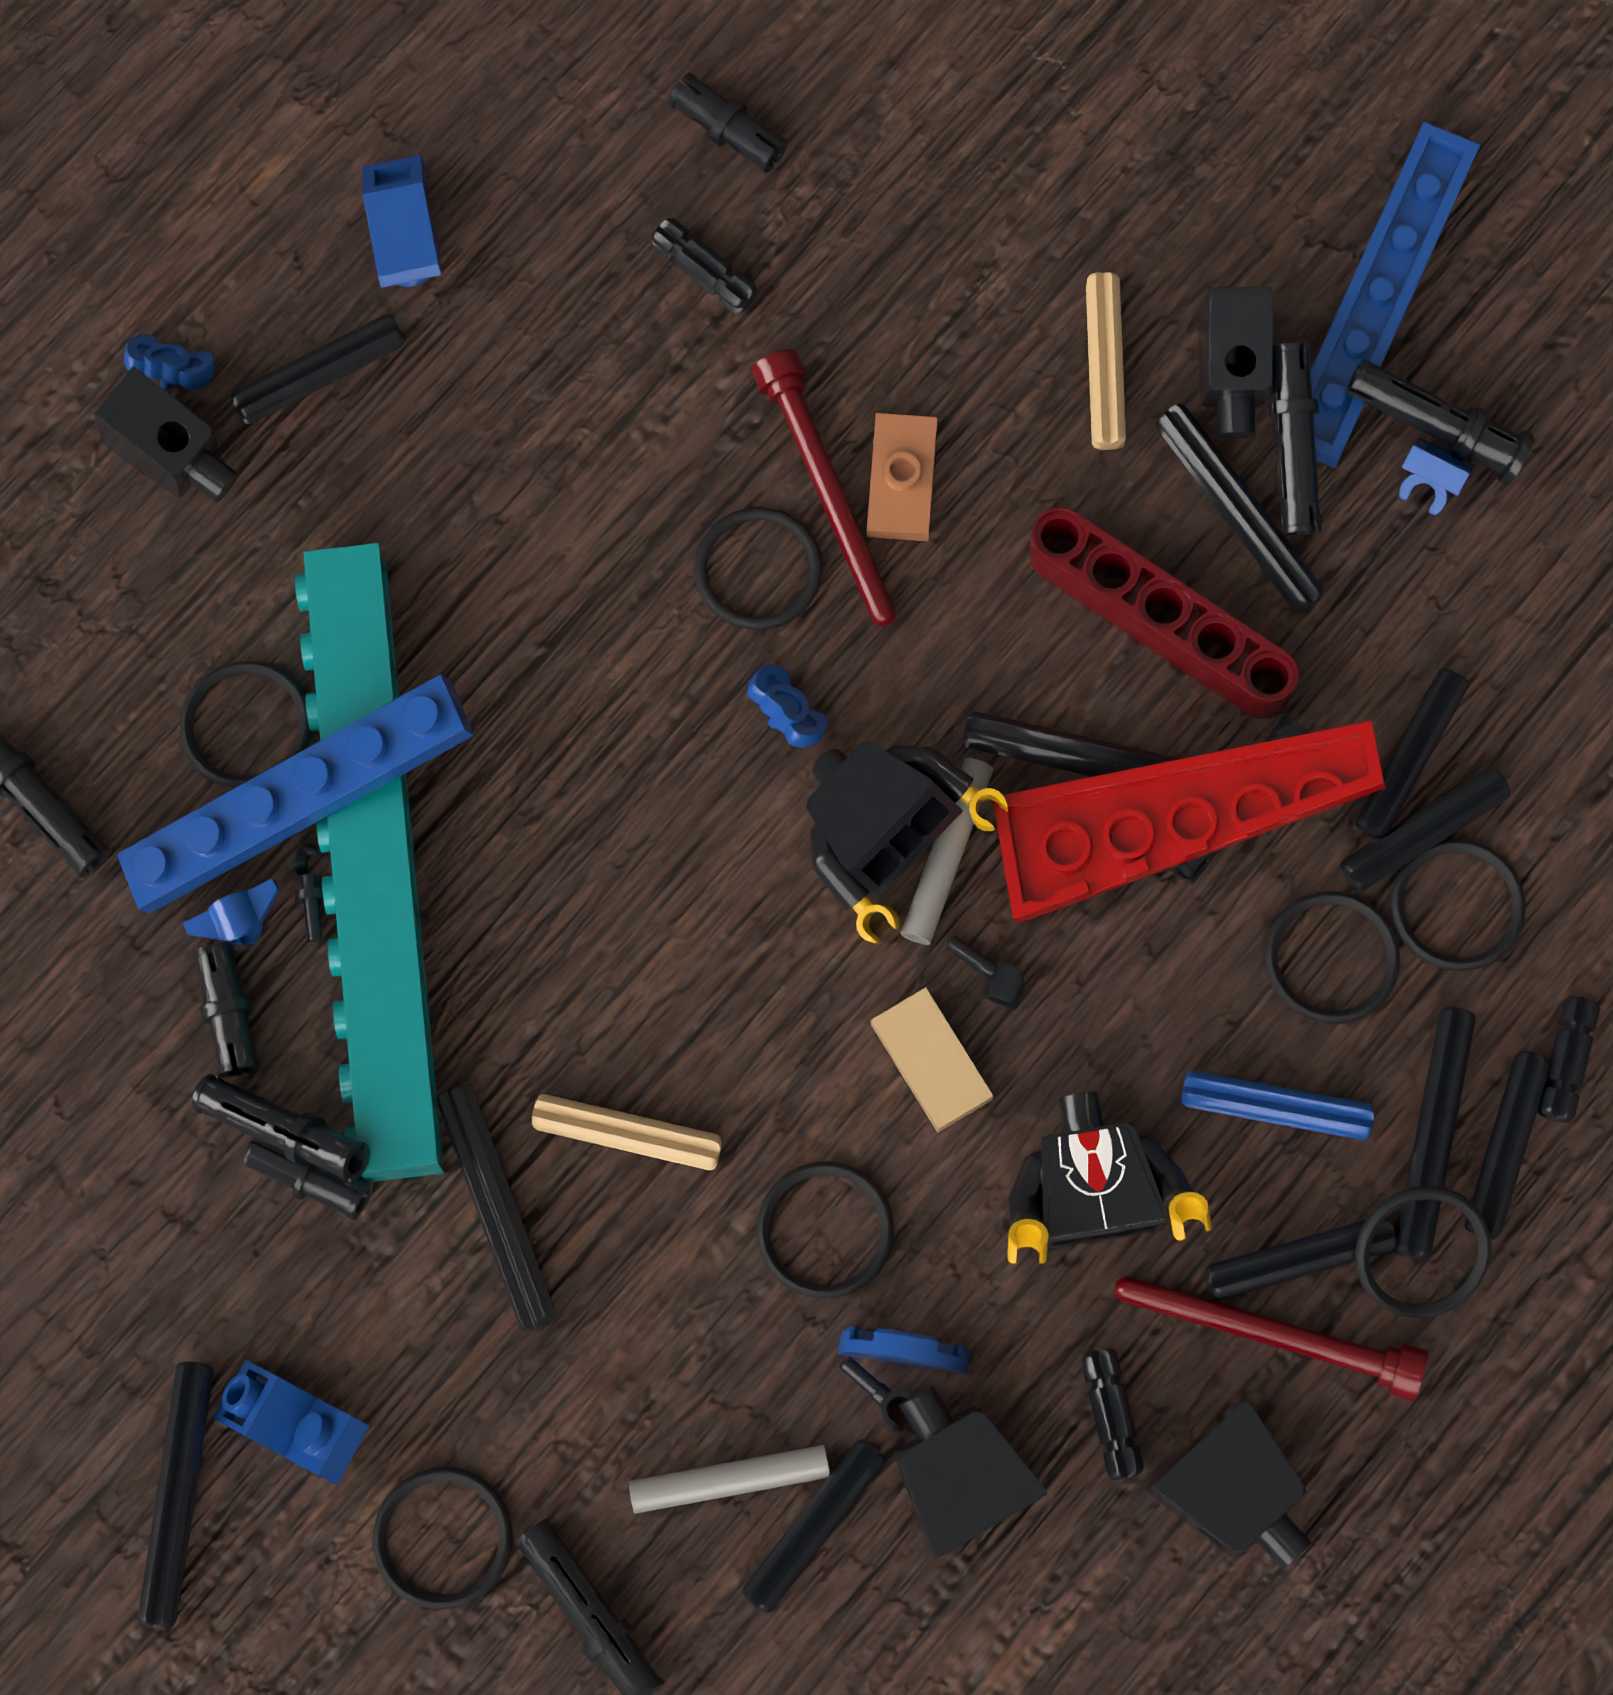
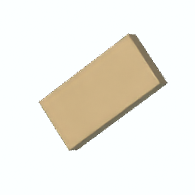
(931, 1060)

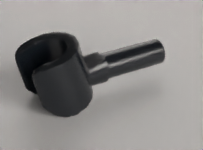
(1005, 981)
(878, 1391)

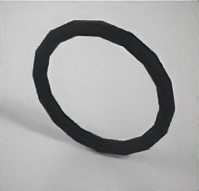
(746, 515)

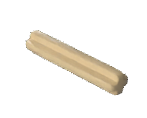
(1105, 361)
(626, 1132)

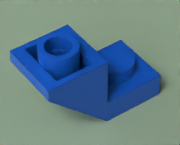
(401, 222)
(290, 1422)

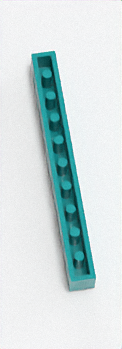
(372, 876)

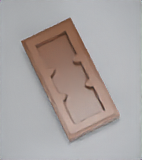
(901, 477)

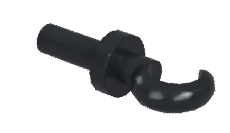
(310, 894)

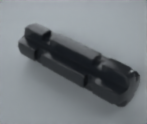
(704, 265)
(1569, 1059)
(1112, 1414)

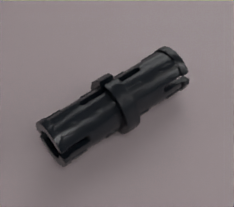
(727, 122)
(226, 1010)

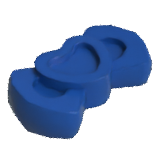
(169, 362)
(786, 707)

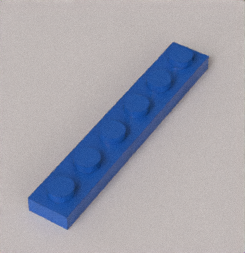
(1386, 279)
(295, 794)

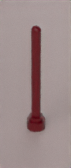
(781, 379)
(1395, 1368)

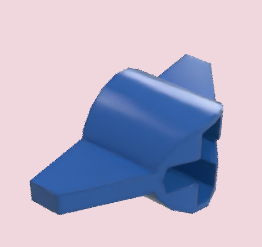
(236, 916)

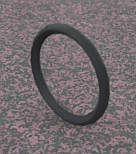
(215, 677)
(1440, 960)
(1307, 1010)
(1391, 1204)
(853, 1284)
(497, 1567)

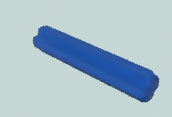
(1277, 1105)

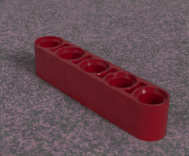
(1150, 585)

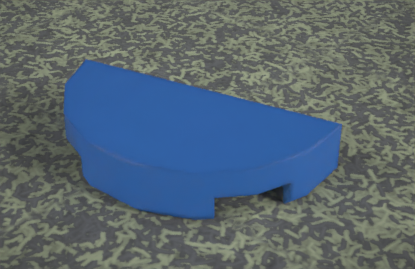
(904, 1349)

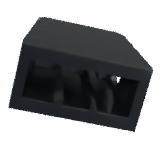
(1235, 332)
(145, 421)
(959, 1473)
(1237, 1489)

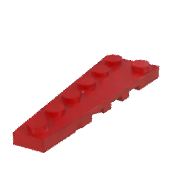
(1135, 822)

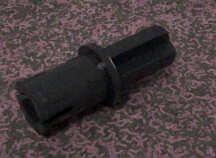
(309, 1179)

